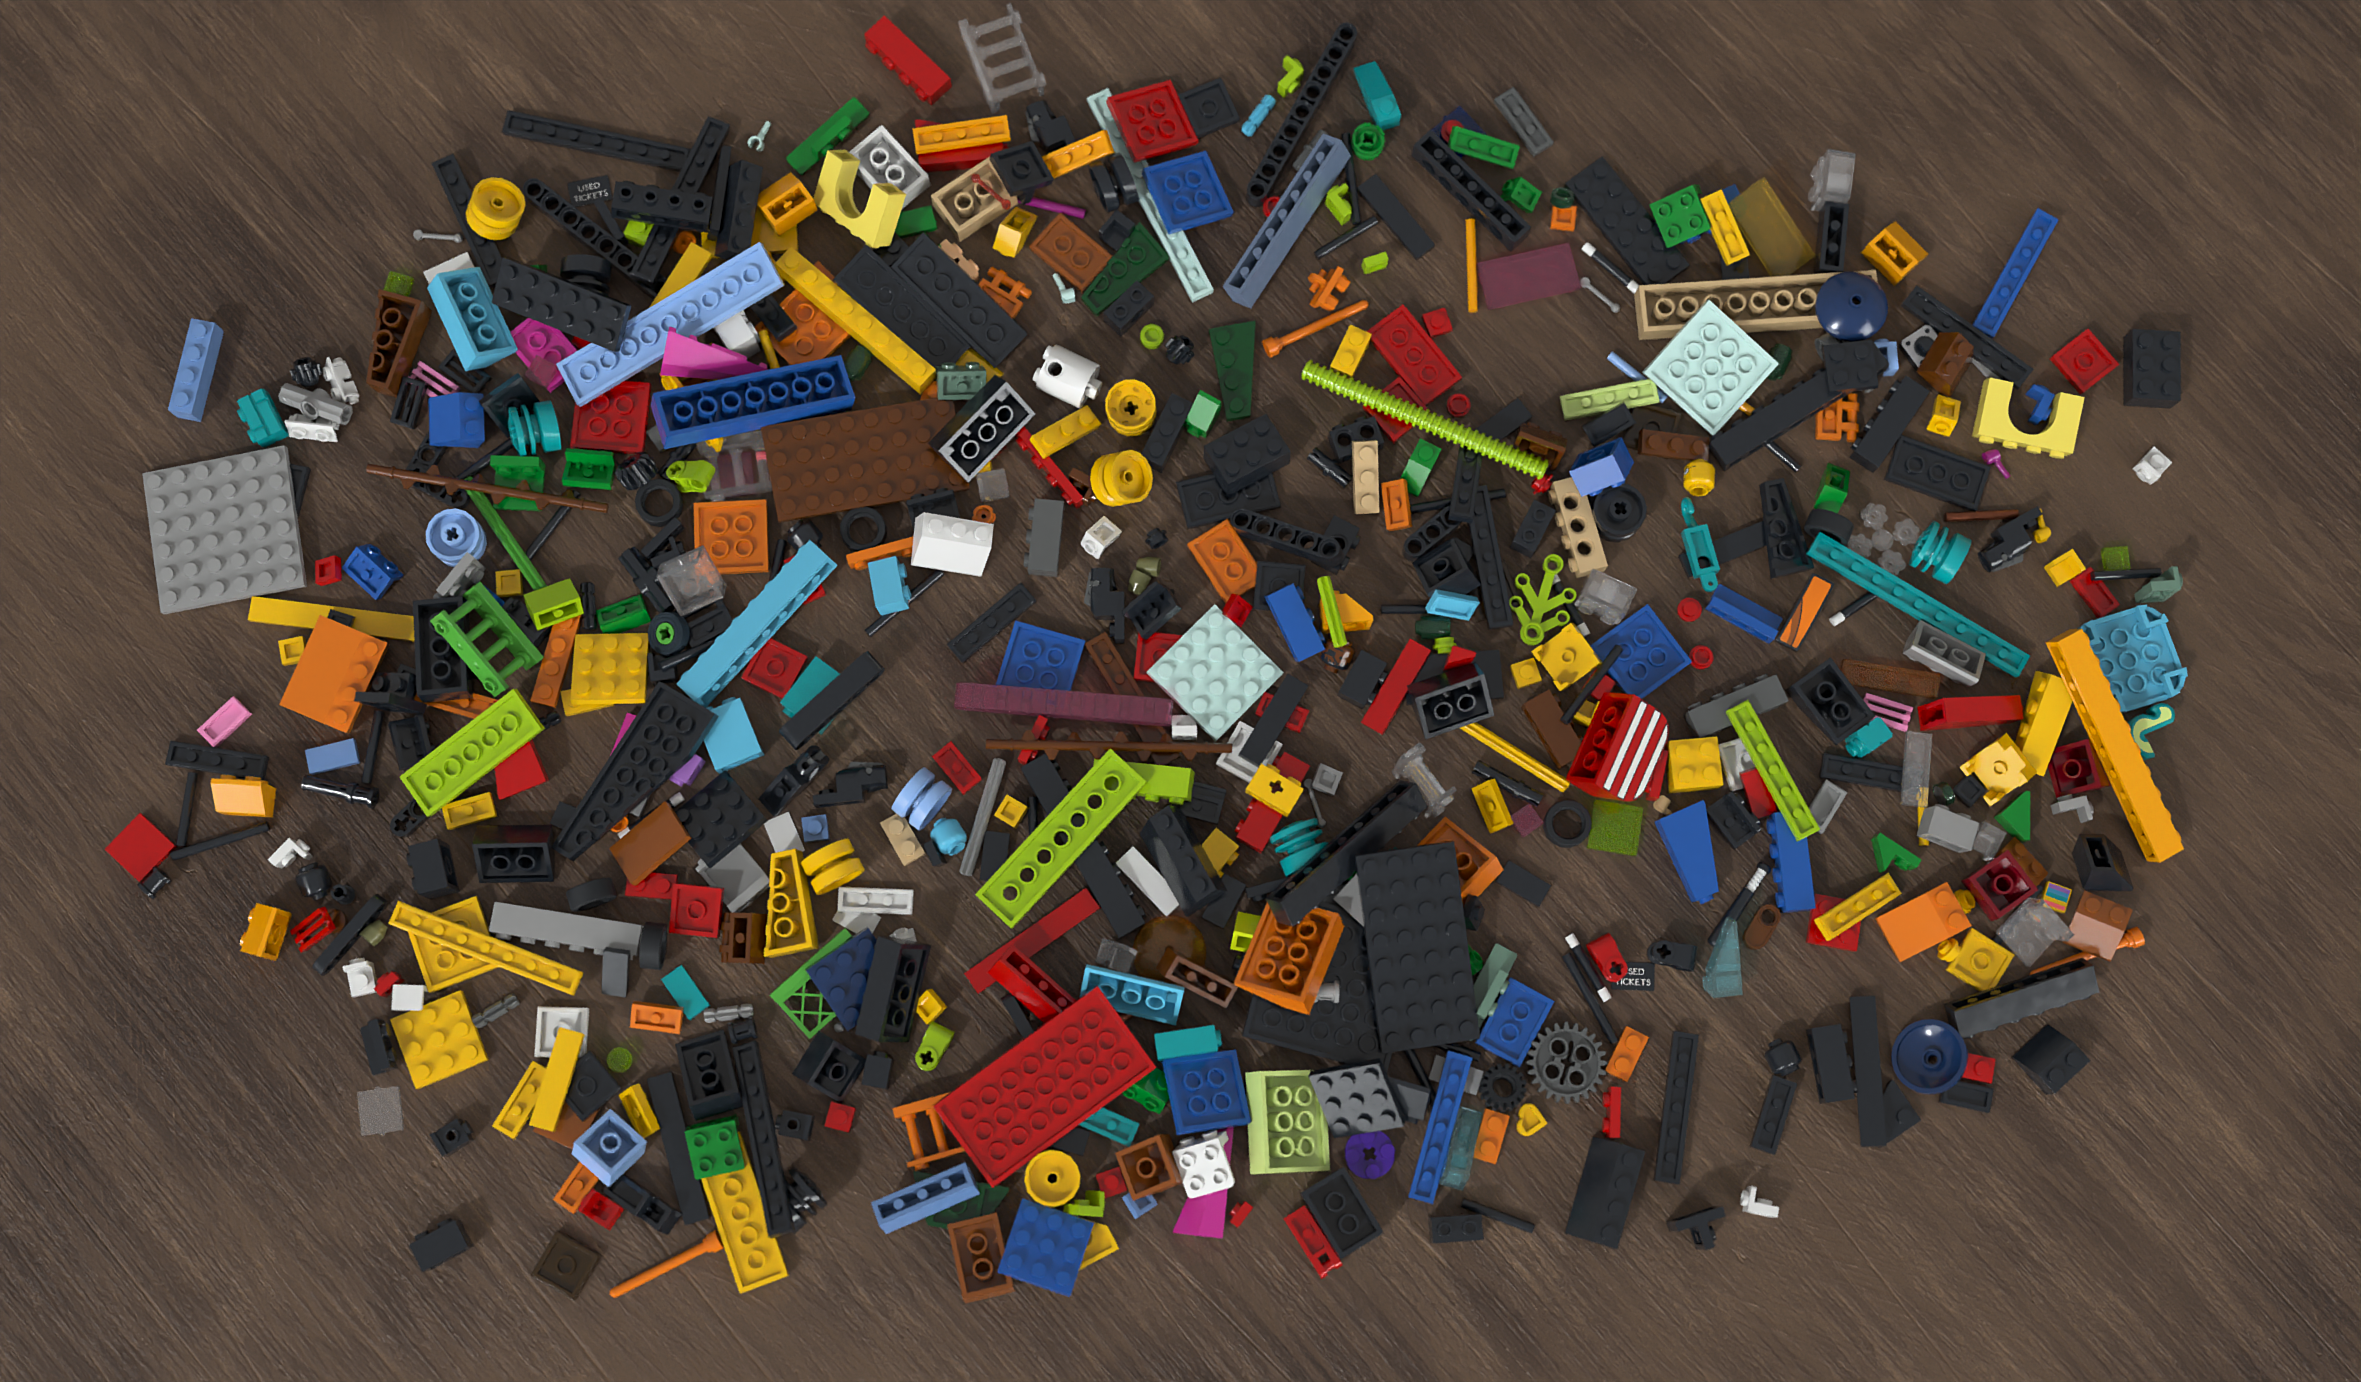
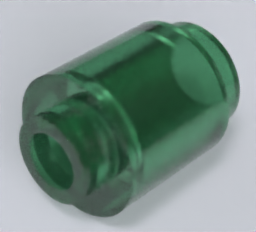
(1782, 355)
(857, 362)
(1433, 627)

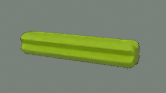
(1331, 611)

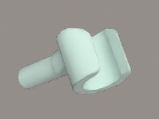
(760, 137)
(1066, 294)

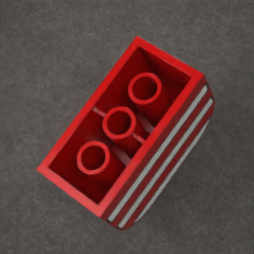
(1620, 748)

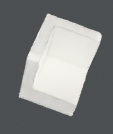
(408, 997)

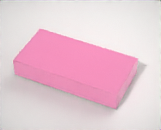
(224, 722)

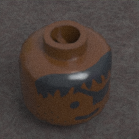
(1337, 658)

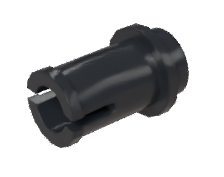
(337, 894)

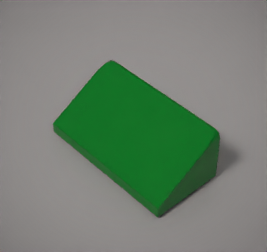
(623, 615)

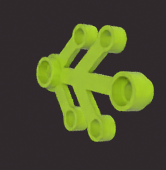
(1540, 604)

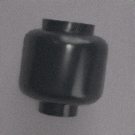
(803, 532)
(313, 880)
(1782, 1057)

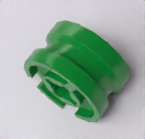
(1366, 150)

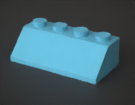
(471, 318)
(1135, 994)

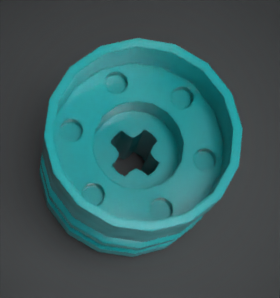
(534, 428)
(1940, 552)
(1298, 844)

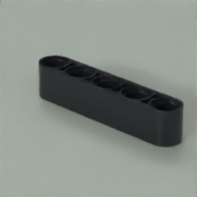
(1294, 545)
(831, 700)

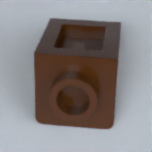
(1082, 482)

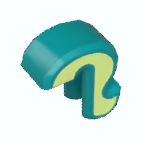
(2157, 717)

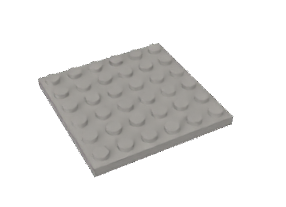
(224, 530)

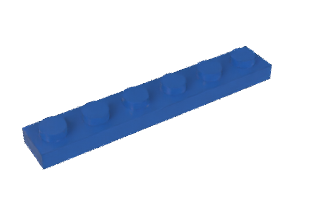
(2015, 272)
(1440, 1127)

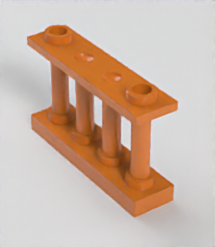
(908, 1115)

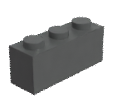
(1044, 537)

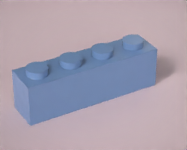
(195, 370)
(925, 1198)

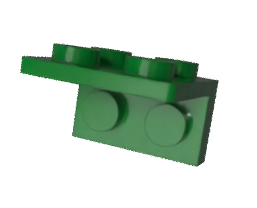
(1680, 215)
(511, 471)
(715, 1147)

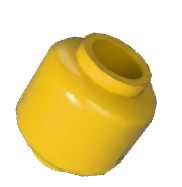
(1699, 477)

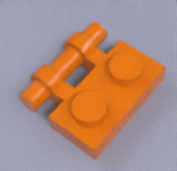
(1007, 301)
(1830, 424)

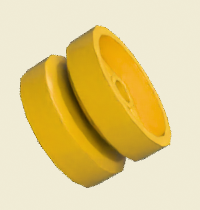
(495, 208)
(1121, 478)
(832, 866)
(1067, 1178)

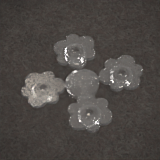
(1883, 539)

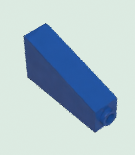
(1690, 849)

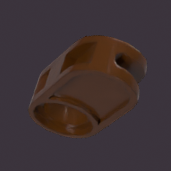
(1759, 932)

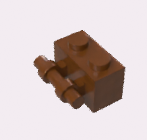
(743, 938)

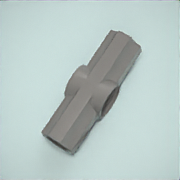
(315, 403)

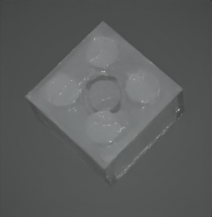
(1832, 178)
(691, 580)
(1605, 597)

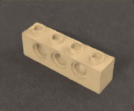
(1589, 536)

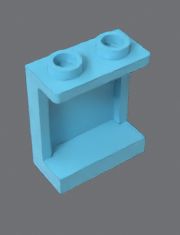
(732, 736)

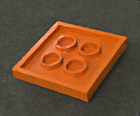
(816, 332)
(734, 534)

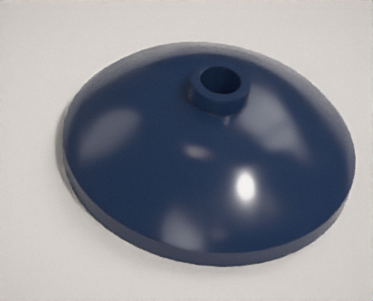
(1843, 317)
(1918, 1045)

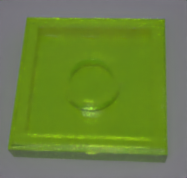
(1615, 828)

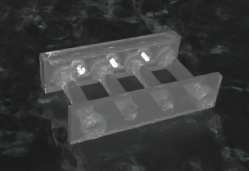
(986, 75)
(735, 445)
(1412, 767)

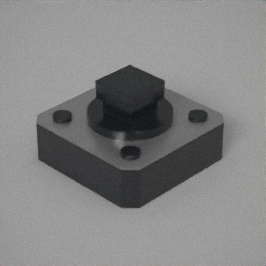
(1917, 345)

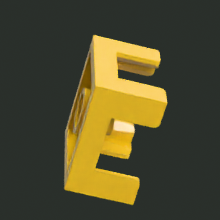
(1567, 657)
(2000, 768)

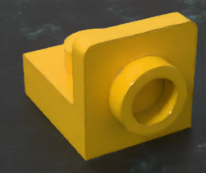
(1944, 415)

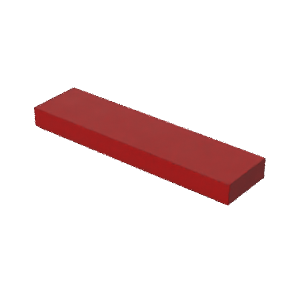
(1395, 686)

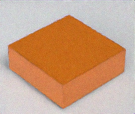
(1563, 218)

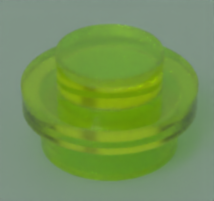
(619, 1060)

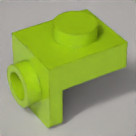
(1291, 81)

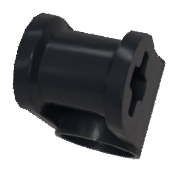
(1677, 955)

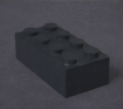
(439, 669)

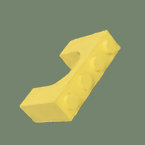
(835, 198)
(1994, 423)

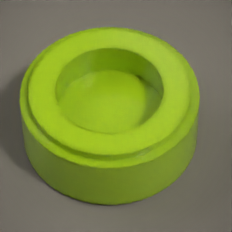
(1152, 336)

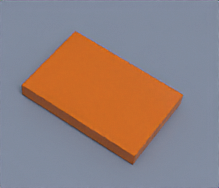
(1225, 560)

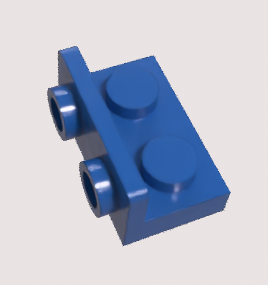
(371, 570)

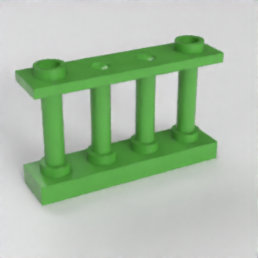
(501, 624)

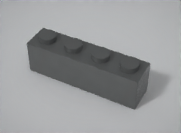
(1712, 717)

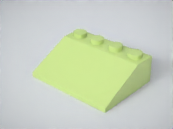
(1286, 1123)

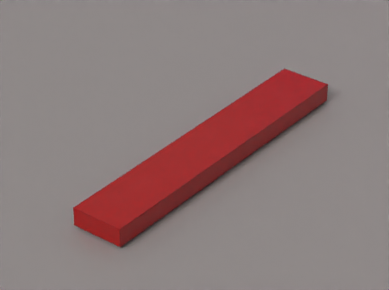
(1037, 936)

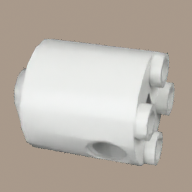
(1076, 379)

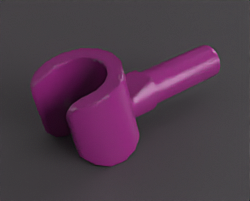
(1994, 456)

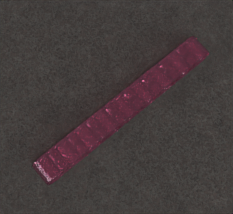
(1063, 704)

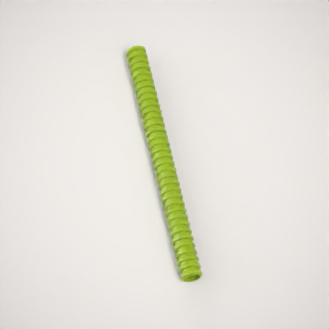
(1424, 419)

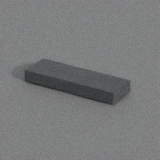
(1523, 122)

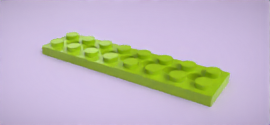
(1044, 838)

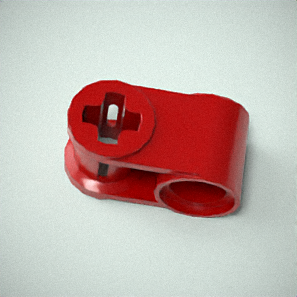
(1605, 954)

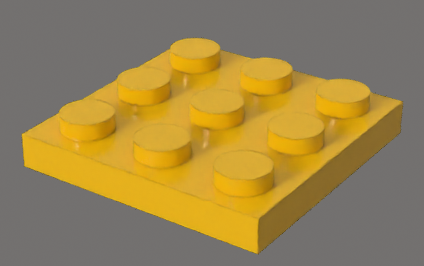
(610, 668)
(444, 965)
(439, 1039)

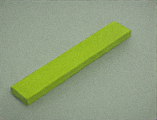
(1772, 770)

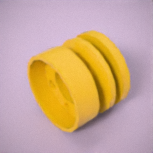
(1133, 394)

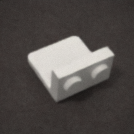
(1204, 1163)

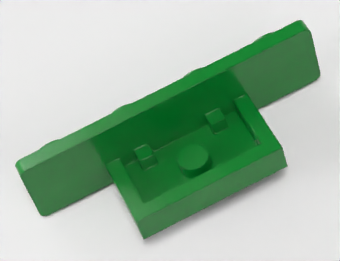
(827, 136)

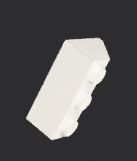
(951, 544)

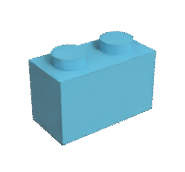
(889, 585)

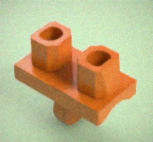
(1333, 279)

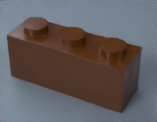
(1557, 738)
(1196, 977)

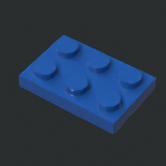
(1514, 1022)

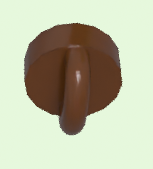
(339, 919)

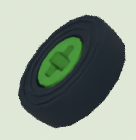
(677, 628)

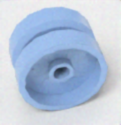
(451, 524)
(921, 799)

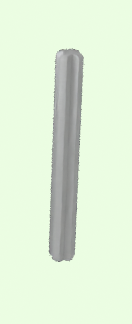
(982, 817)

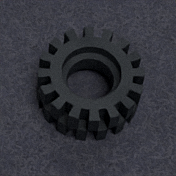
(1508, 1074)

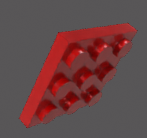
(1152, 121)
(613, 420)

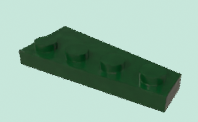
(1134, 261)
(1234, 366)

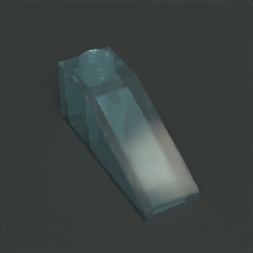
(1723, 967)
(1461, 1149)

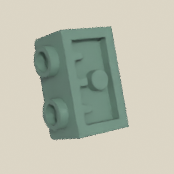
(959, 381)
(2160, 588)

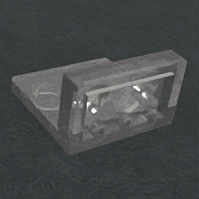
(2033, 930)

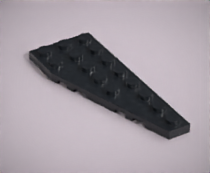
(649, 753)

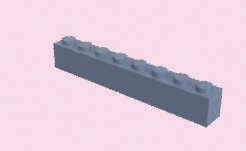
(1286, 221)

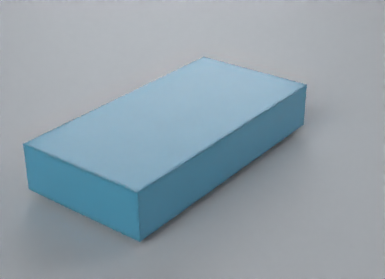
(1452, 604)

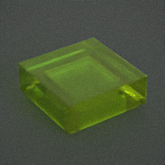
(399, 283)
(2115, 558)

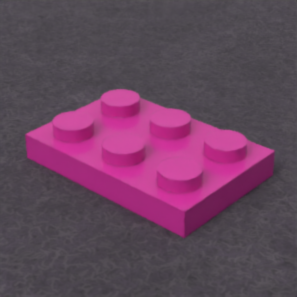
(542, 340)

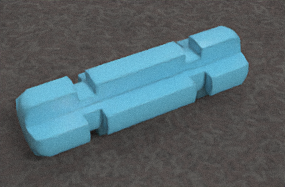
(1258, 115)

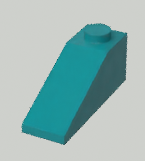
(1378, 96)

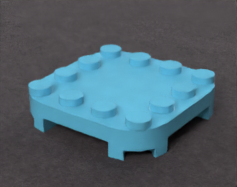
(2137, 656)

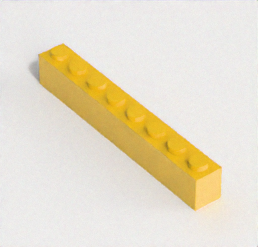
(855, 320)

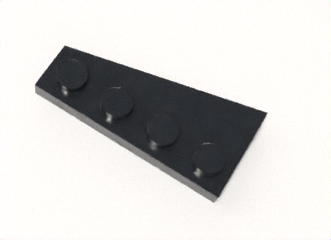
(1782, 531)

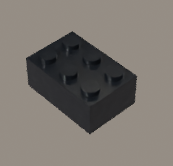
(2152, 368)
(1246, 454)
(1341, 1212)

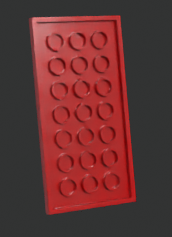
(1044, 1086)

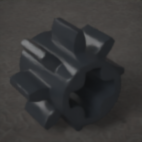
(1179, 349)
(306, 372)

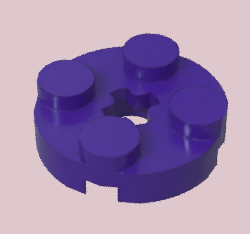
(1372, 1168)

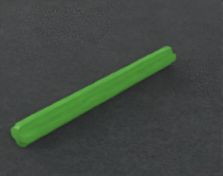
(506, 538)

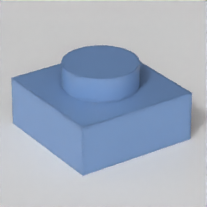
(815, 828)
(1139, 1206)

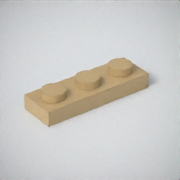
(1365, 476)

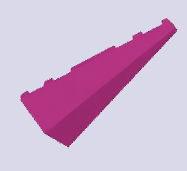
(694, 359)
(1206, 1213)

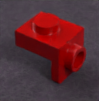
(600, 1209)

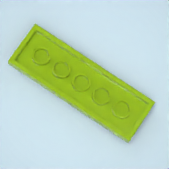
(472, 752)

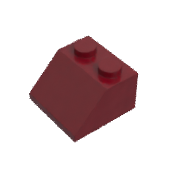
(2076, 769)
(1999, 885)

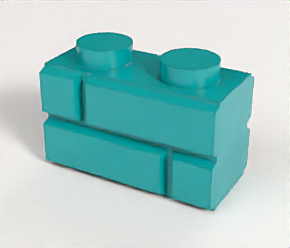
(262, 418)
(1868, 738)

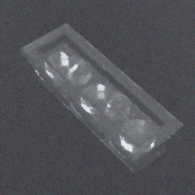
(1916, 769)

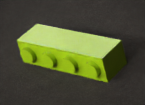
(1162, 782)

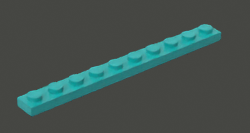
(1916, 603)

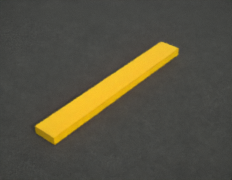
(306, 615)
(486, 948)

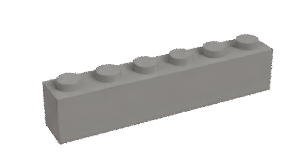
(564, 928)

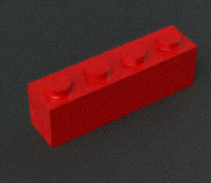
(907, 60)
(1263, 819)
(1030, 984)

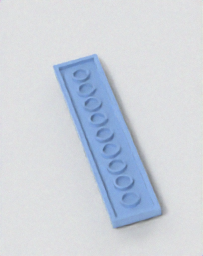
(689, 310)

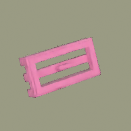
(417, 374)
(1888, 703)

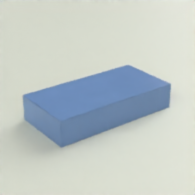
(332, 756)

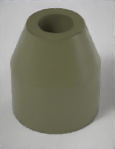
(1149, 566)
(1138, 582)
(374, 932)

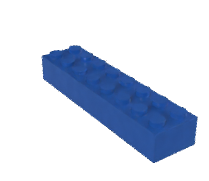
(752, 401)

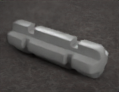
(728, 1013)

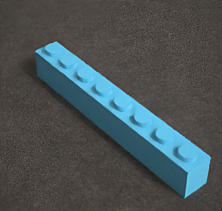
(756, 624)

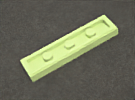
(1603, 399)

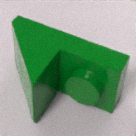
(1886, 850)

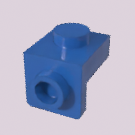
(2044, 398)

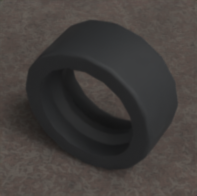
(649, 487)
(856, 513)
(1830, 524)
(1567, 805)
(591, 894)
(653, 945)

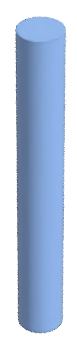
(1632, 373)

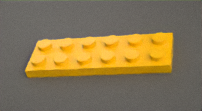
(742, 1227)

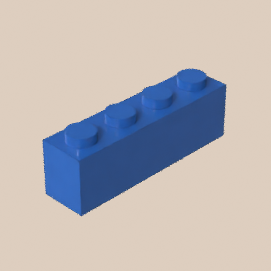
(1791, 868)

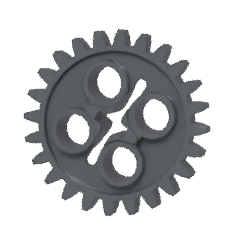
(1544, 1056)

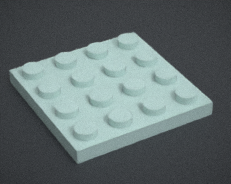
(1710, 367)
(1214, 672)

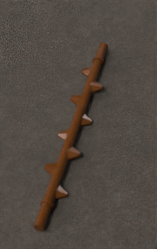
(477, 484)
(1097, 748)

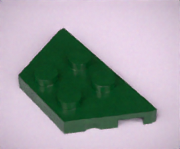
(974, 1207)

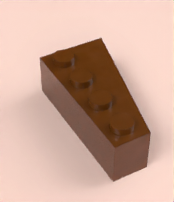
(395, 340)

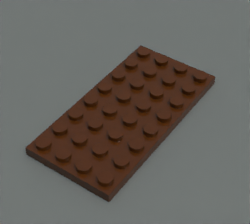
(858, 459)

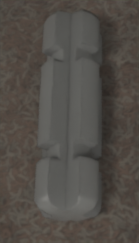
(495, 1010)

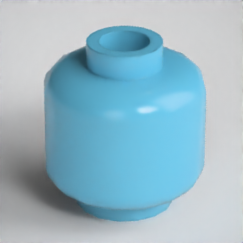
(948, 836)

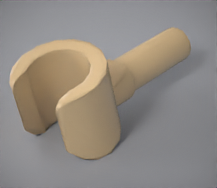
(1662, 804)

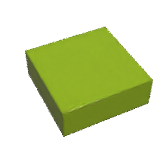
(1374, 263)

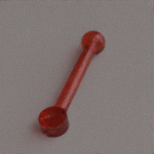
(1006, 204)

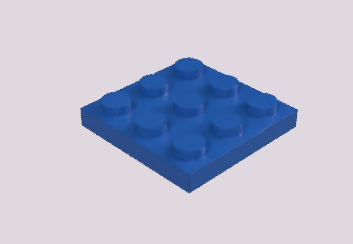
(1187, 192)
(1648, 653)
(1040, 658)
(1206, 1092)
(1045, 1247)

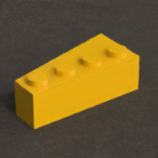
(2043, 719)
(789, 907)

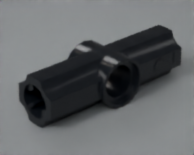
(646, 579)

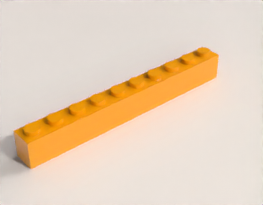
(2115, 745)

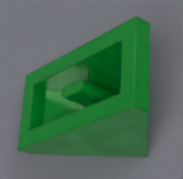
(2016, 817)

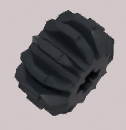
(636, 471)

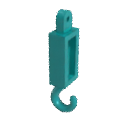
(1698, 544)

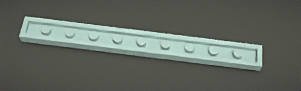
(1175, 244)

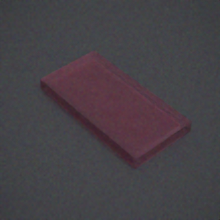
(1528, 276)

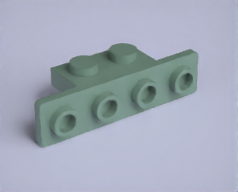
(1492, 981)

